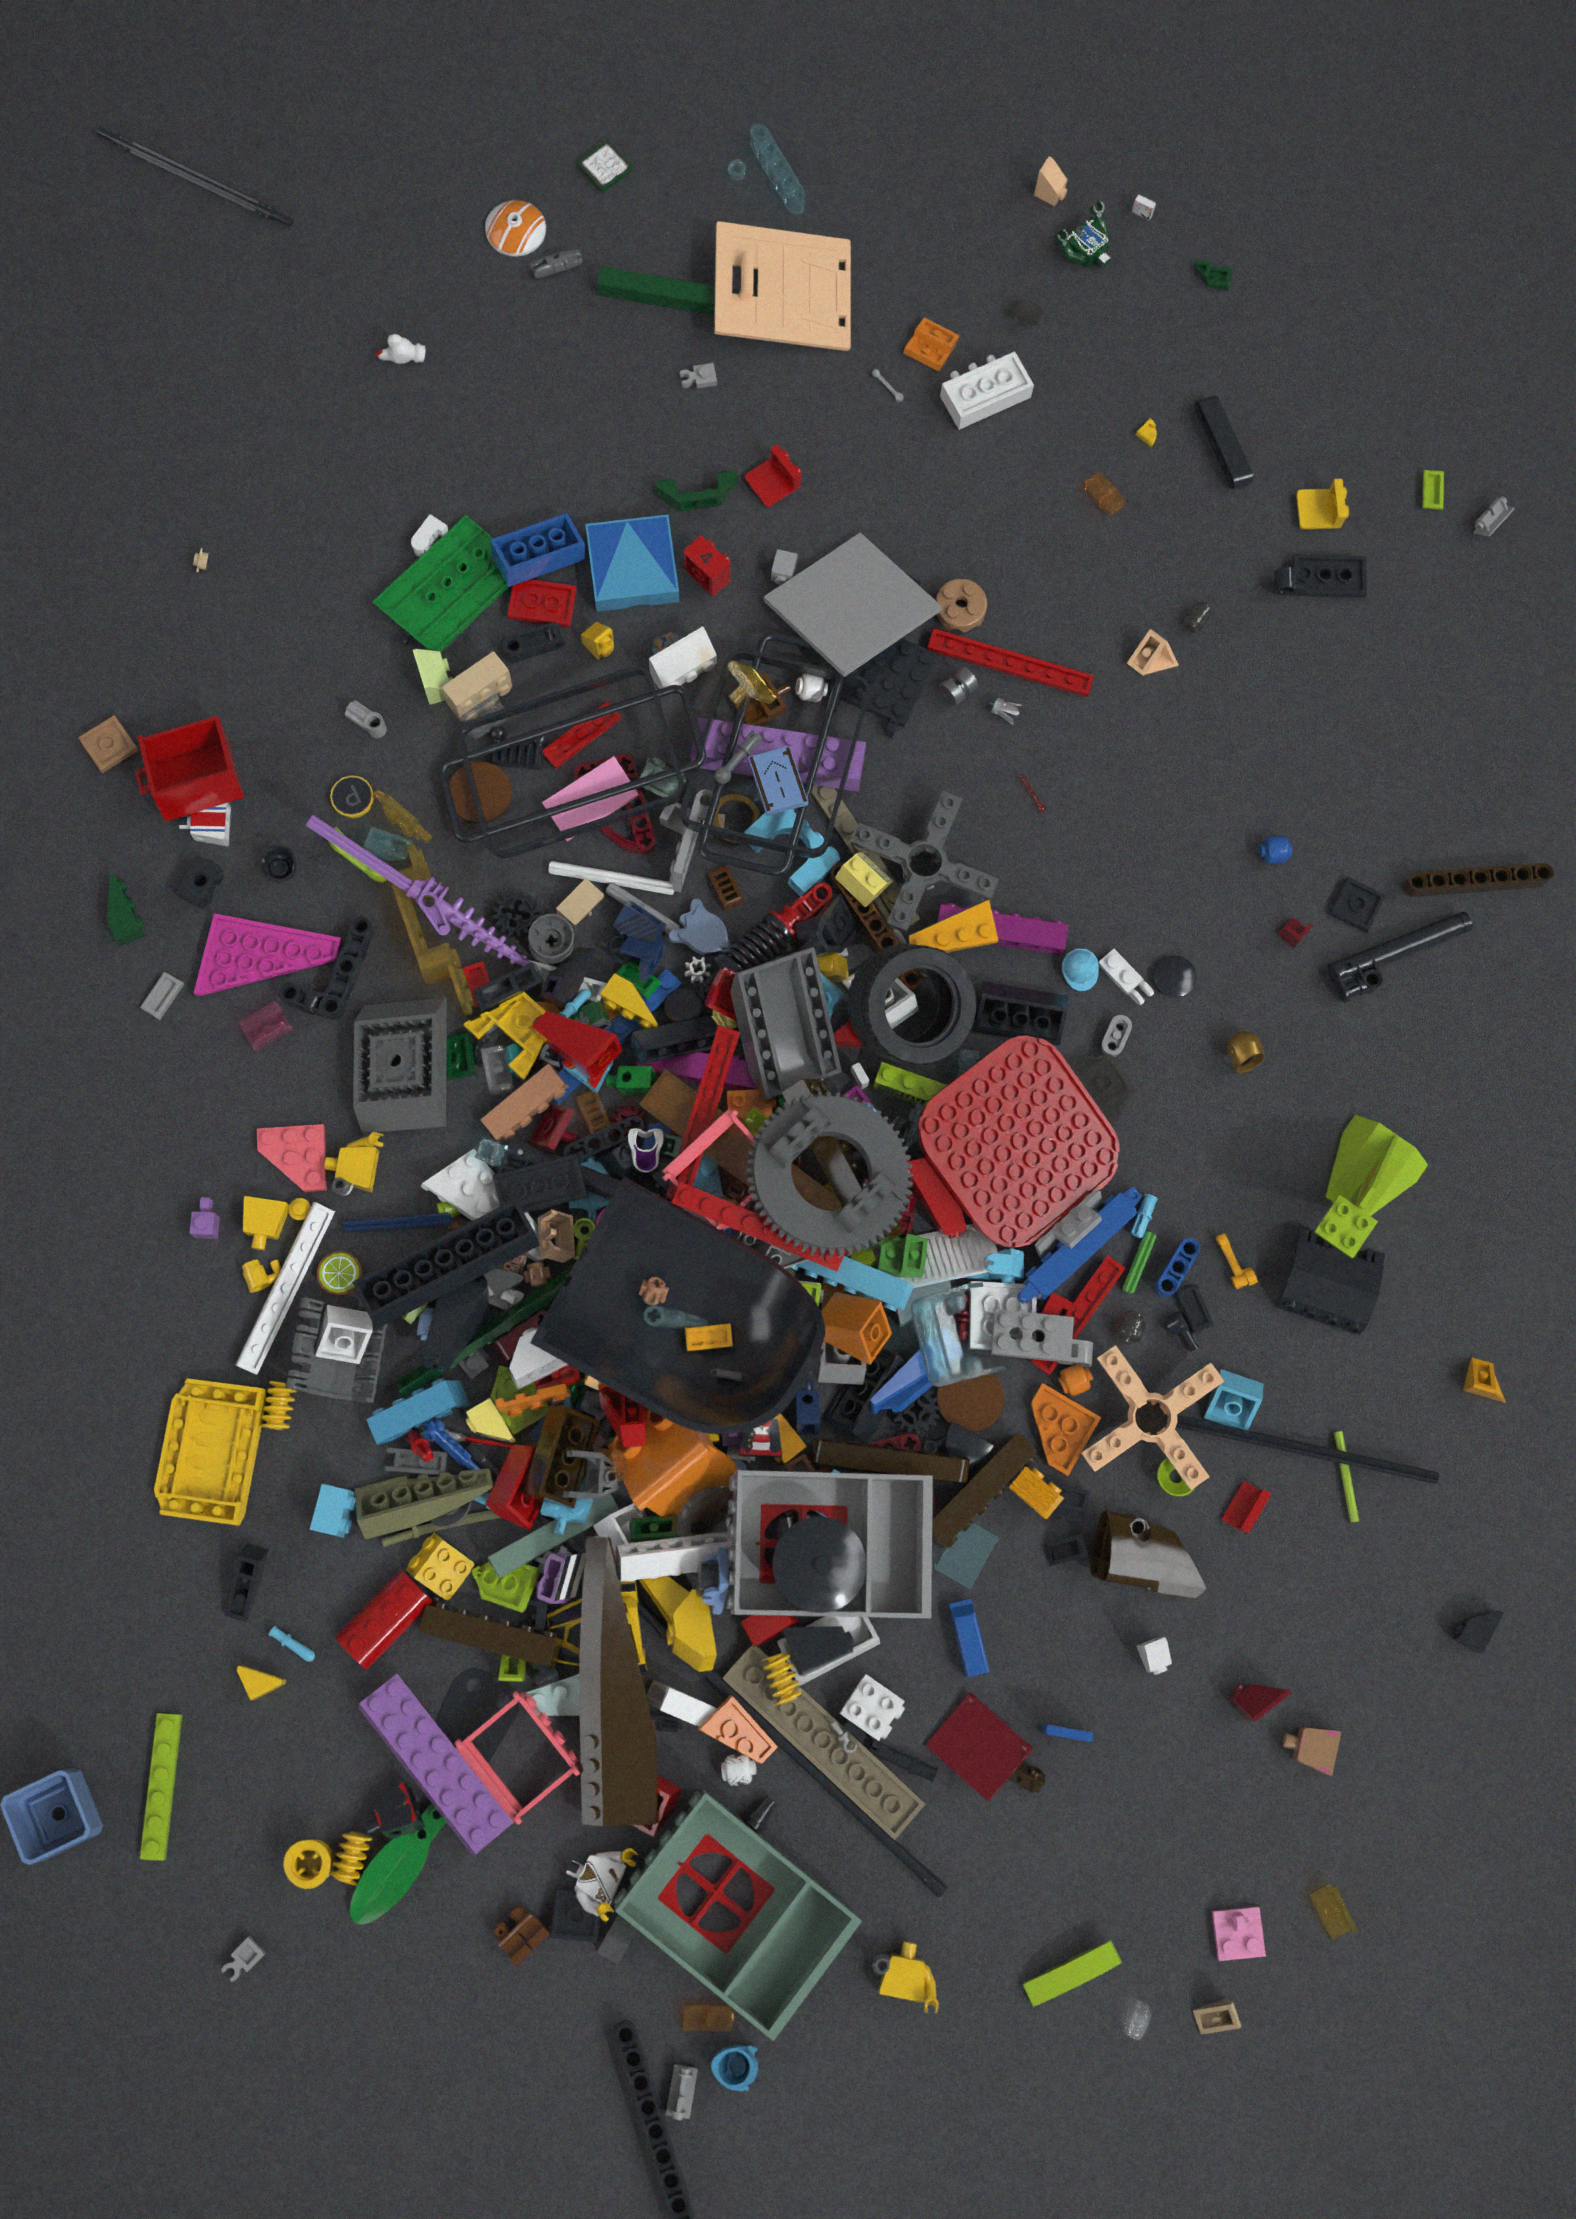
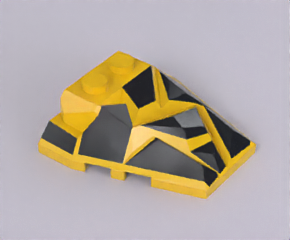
(567, 1626)

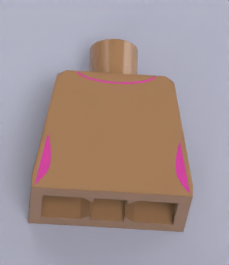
(1314, 1748)

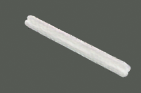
(611, 877)

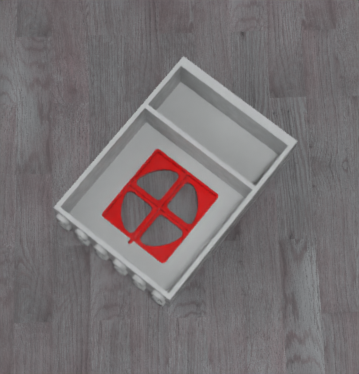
(883, 1510)

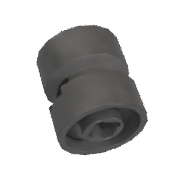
(958, 686)

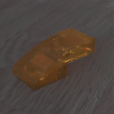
(1106, 494)
(707, 2017)

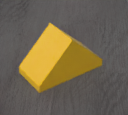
(257, 1682)

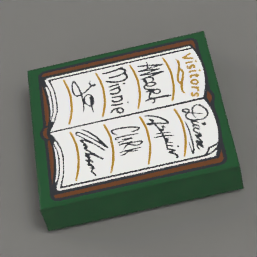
(604, 166)

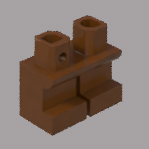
(513, 1942)

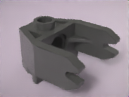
(596, 1464)

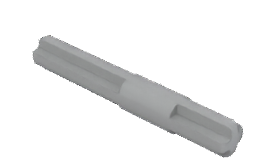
(625, 897)

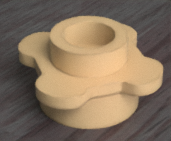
(200, 560)

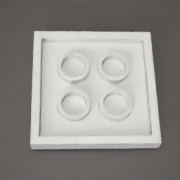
(982, 1311)

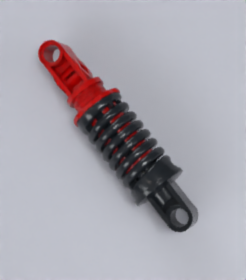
(768, 936)

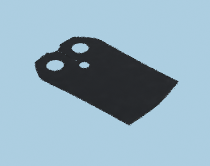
(458, 1715)

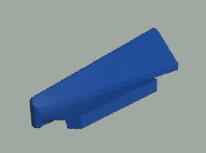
(903, 1387)

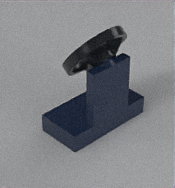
(649, 953)

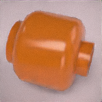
(1075, 1379)

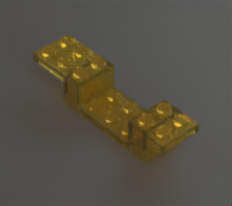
(437, 962)

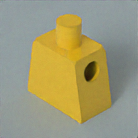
(263, 1219)

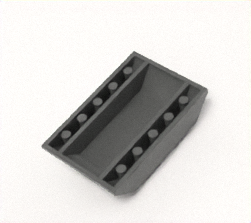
(784, 1022)

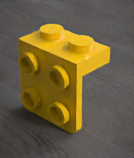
(1322, 507)
(440, 1567)

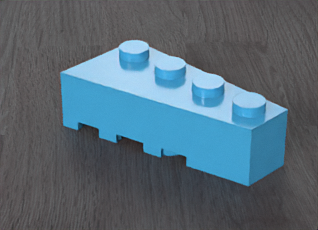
(414, 1411)

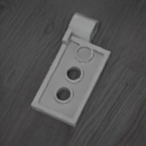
(686, 845)
(1057, 1341)

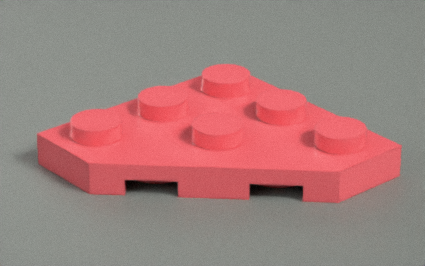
(297, 1153)

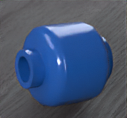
(1275, 849)

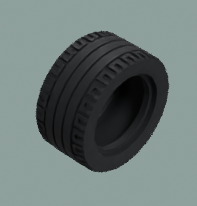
(954, 1009)

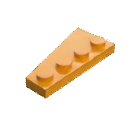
(962, 931)

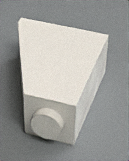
(679, 1704)

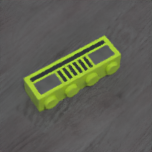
(906, 1084)

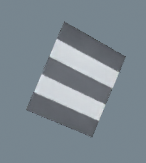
(571, 1577)

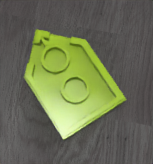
(506, 1389)
(508, 1591)

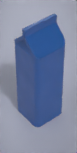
(968, 1638)

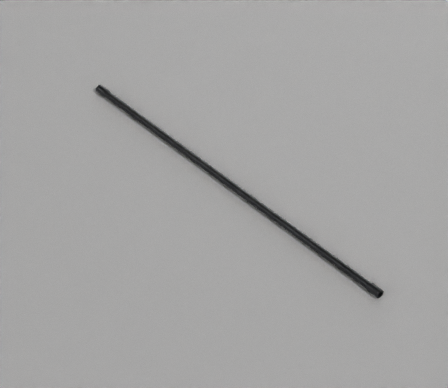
(928, 1878)

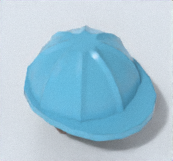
(1080, 969)

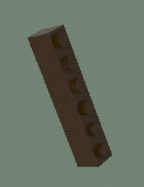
(980, 1489)
(489, 1635)

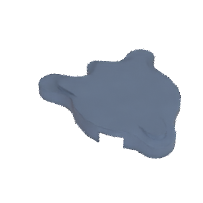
(701, 931)

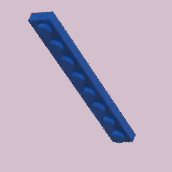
(623, 1027)

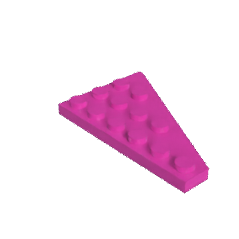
(253, 951)

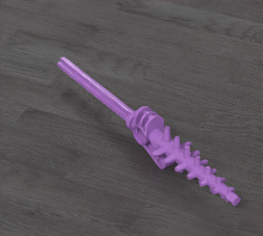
(440, 912)

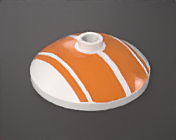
(518, 236)

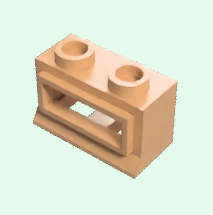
(563, 1236)

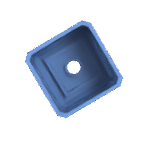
(32, 1819)

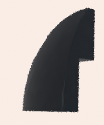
(966, 1444)

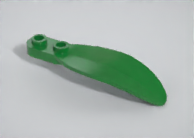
(393, 1872)

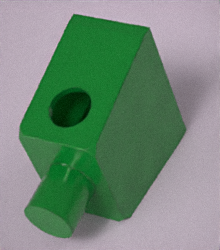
(633, 1080)

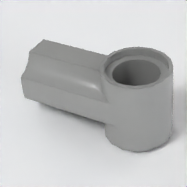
(366, 718)

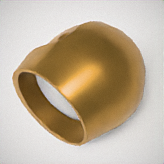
(1243, 1046)

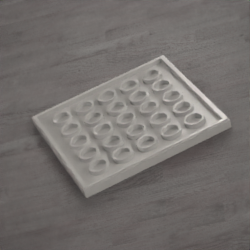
(852, 604)

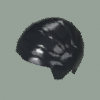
(279, 863)

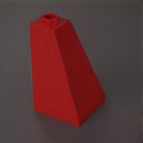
(580, 1044)
(937, 1198)

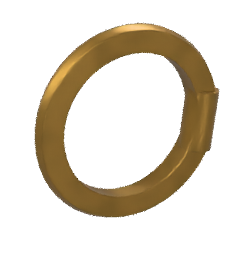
(740, 798)

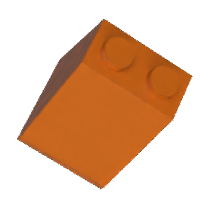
(856, 1325)

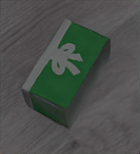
(593, 1015)

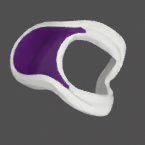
(645, 1159)

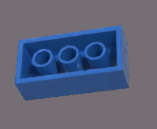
(537, 549)

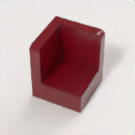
(1294, 931)

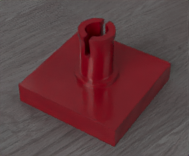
(553, 1128)

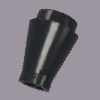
(760, 1815)

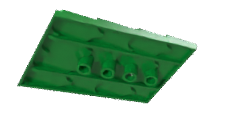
(436, 595)

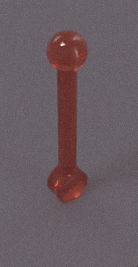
(1023, 779)

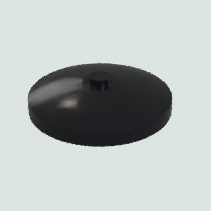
(819, 1564)

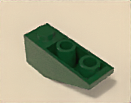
(120, 915)

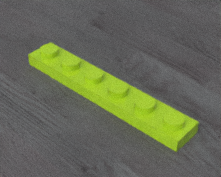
(161, 1787)

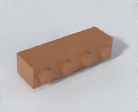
(525, 1103)

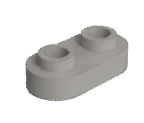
(1116, 1037)

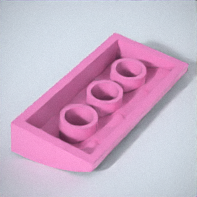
(599, 779)

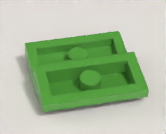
(903, 1256)

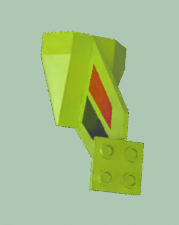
(1366, 1175)

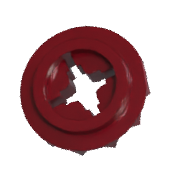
(626, 1112)

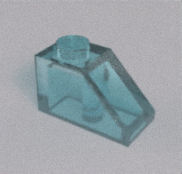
(387, 845)

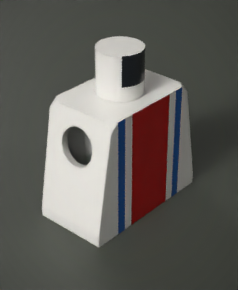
(209, 825)

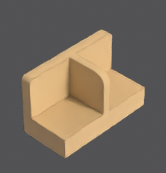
(580, 902)

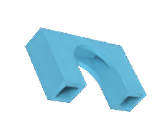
(815, 868)

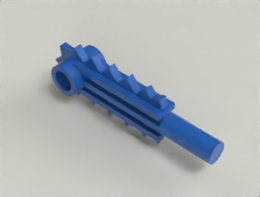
(435, 1432)

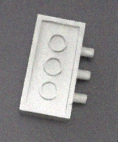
(986, 389)

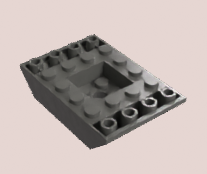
(415, 1090)

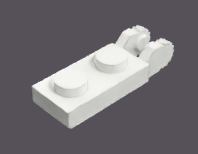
(1124, 976)

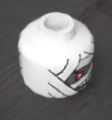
(738, 1769)

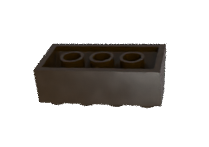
(551, 1468)

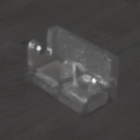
(497, 1070)

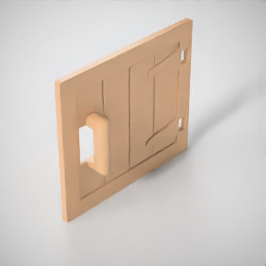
(797, 287)

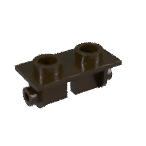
(1031, 1777)

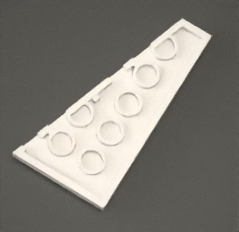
(472, 1191)

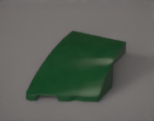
(459, 1057)

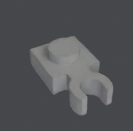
(703, 376)
(245, 1957)

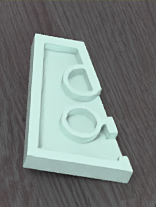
(559, 1698)

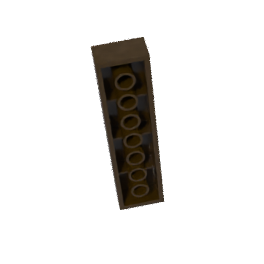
(838, 1158)

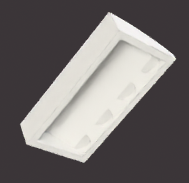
(861, 1631)

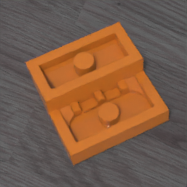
(931, 344)

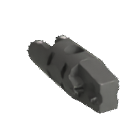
(556, 263)

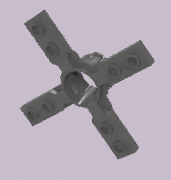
(931, 845)

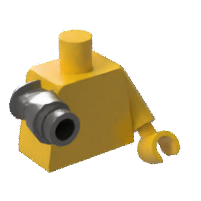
(355, 1165)
(906, 1976)

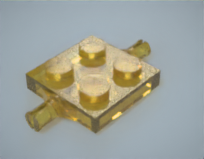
(397, 814)

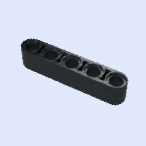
(1224, 442)

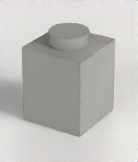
(783, 566)

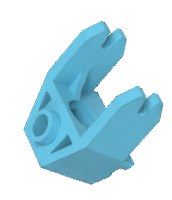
(1004, 1267)

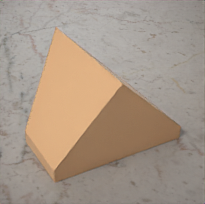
(1152, 655)

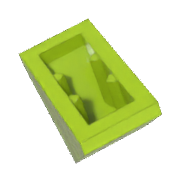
(512, 1669)

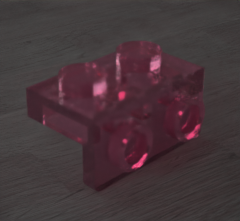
(265, 1026)

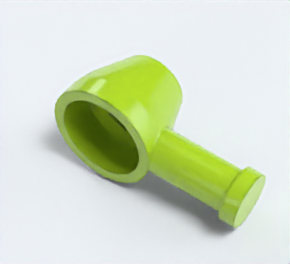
(582, 1239)

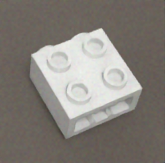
(872, 1708)

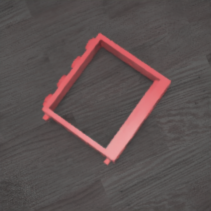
(699, 1145)
(489, 1776)

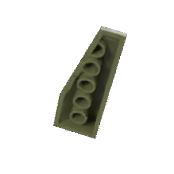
(409, 1502)

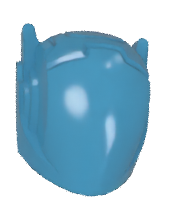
(735, 2066)

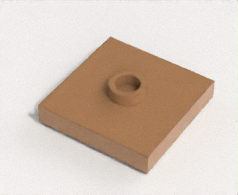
(108, 744)

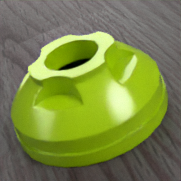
(1166, 1484)

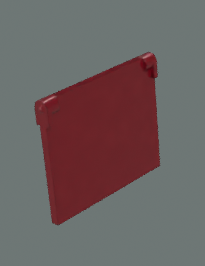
(979, 1747)

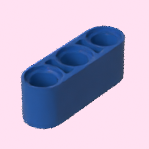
(1170, 1275)

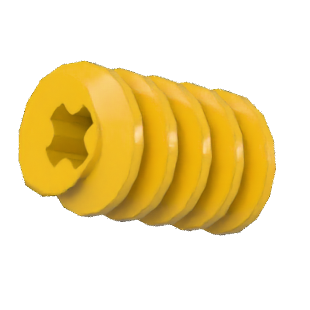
(278, 1406)
(782, 1678)
(350, 1857)

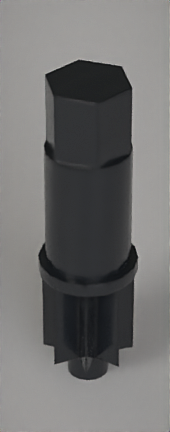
(667, 1723)

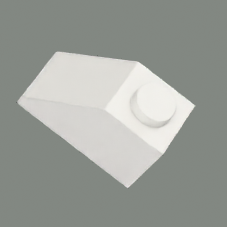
(1155, 1655)

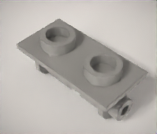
(1491, 521)
(681, 2092)

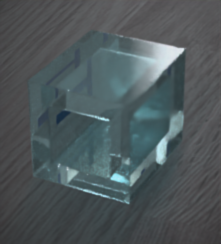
(491, 1151)

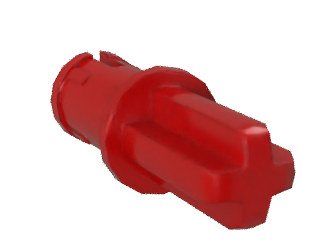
(419, 1445)

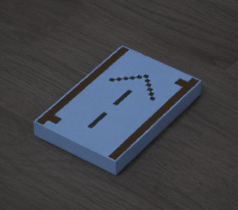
(778, 780)

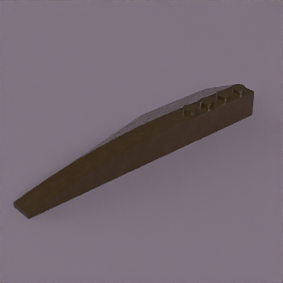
(614, 1710)

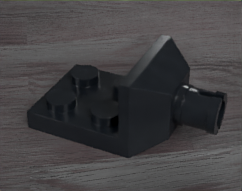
(829, 930)

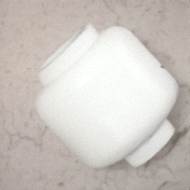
(811, 688)

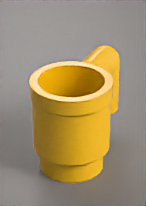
(256, 1276)

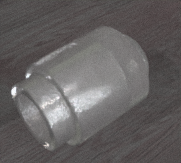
(1137, 2020)

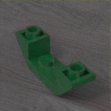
(689, 500)

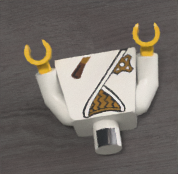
(600, 1879)

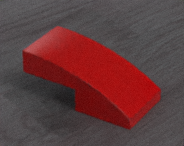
(476, 977)

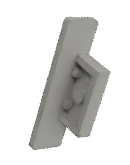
(1073, 1226)

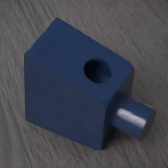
(807, 1414)

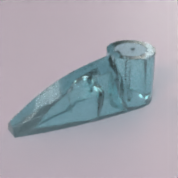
(674, 1318)

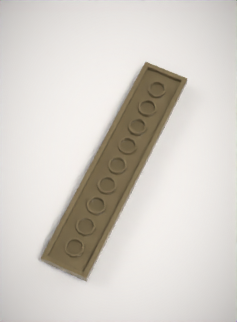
(810, 1731)

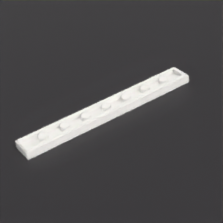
(285, 1288)

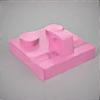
(1238, 1933)

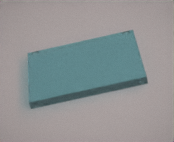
(967, 1555)

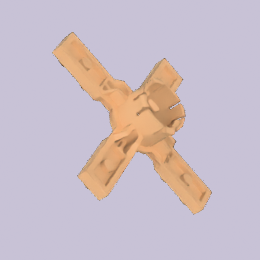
(1171, 1404)

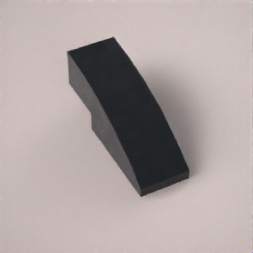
(508, 986)

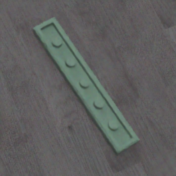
(545, 1539)

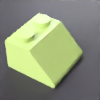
(433, 673)

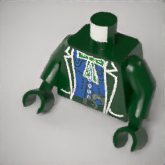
(1087, 242)

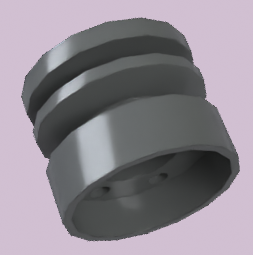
(551, 928)

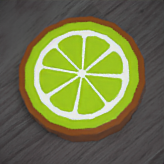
(338, 1272)

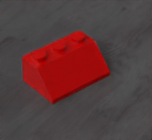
(507, 1493)

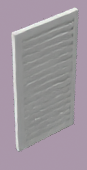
(952, 1257)

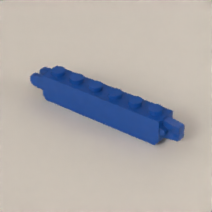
(1066, 1261)

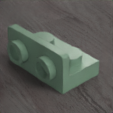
(662, 788)

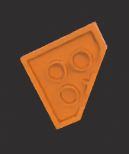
(1062, 1427)

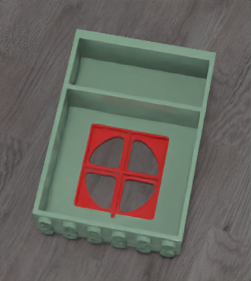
(781, 1942)

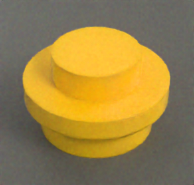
(299, 1209)

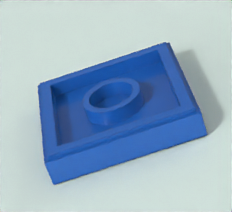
(1066, 1732)

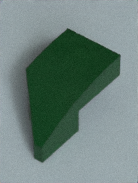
(1214, 277)

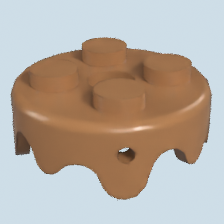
(961, 618)

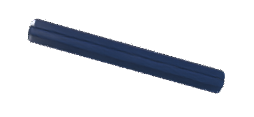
(397, 1222)

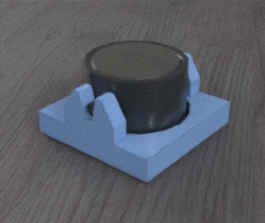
(713, 1579)

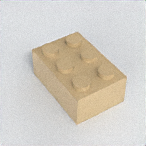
(477, 685)

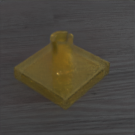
(750, 684)

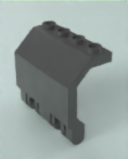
(328, 1376)

